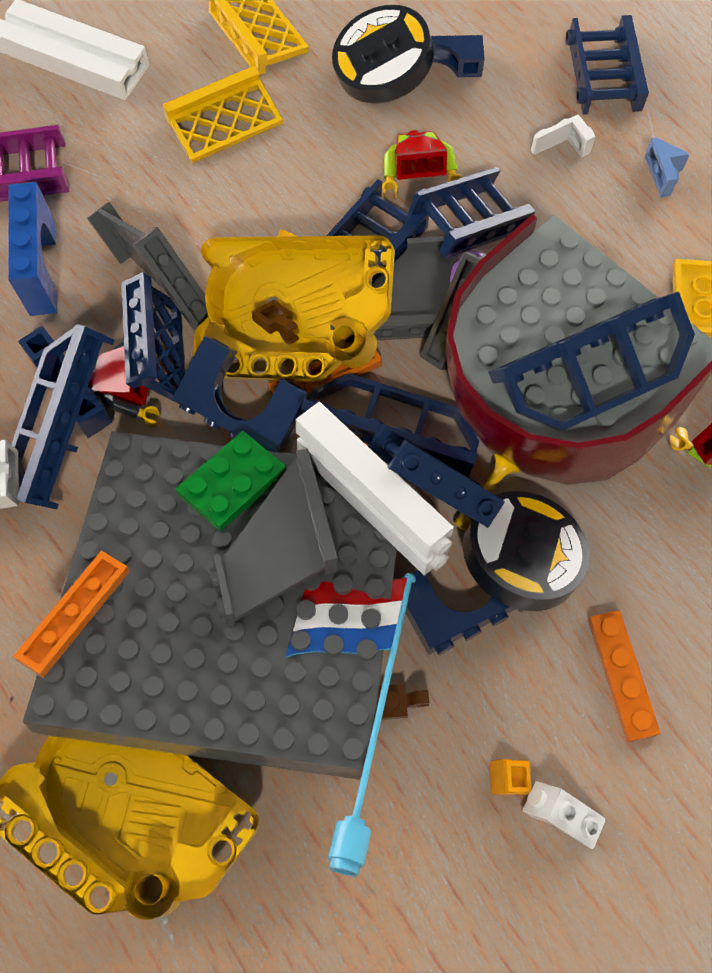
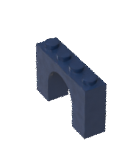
(202, 394)
(441, 626)

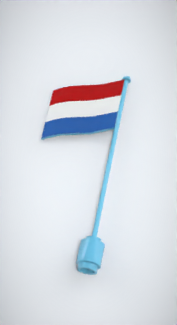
(351, 836)

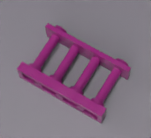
(50, 180)

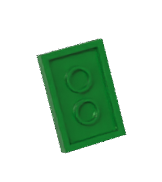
(231, 480)

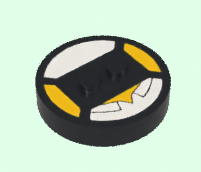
(383, 53)
(528, 554)

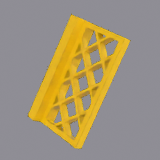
(248, 45)
(213, 98)

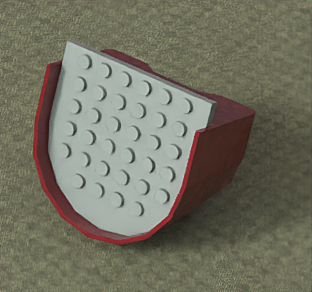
(534, 294)

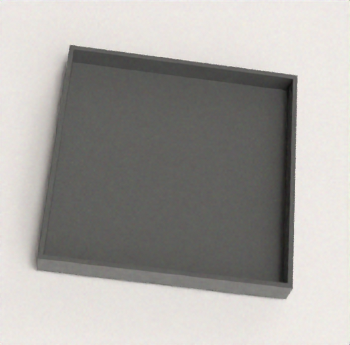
(164, 665)

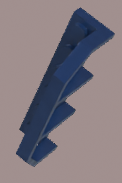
(597, 335)
(60, 417)
(366, 427)

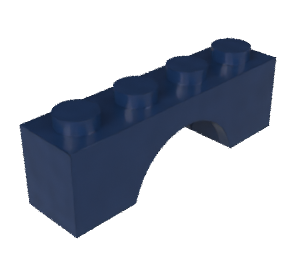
(460, 53)
(92, 415)

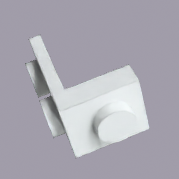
(570, 129)
(564, 812)

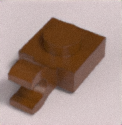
(274, 318)
(398, 701)

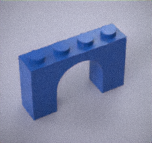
(29, 229)

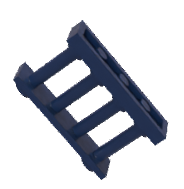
(627, 53)
(372, 196)
(473, 233)
(435, 476)

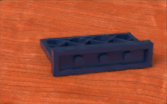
(142, 342)

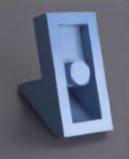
(664, 164)

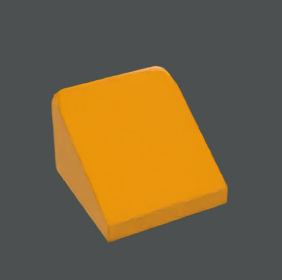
(510, 777)

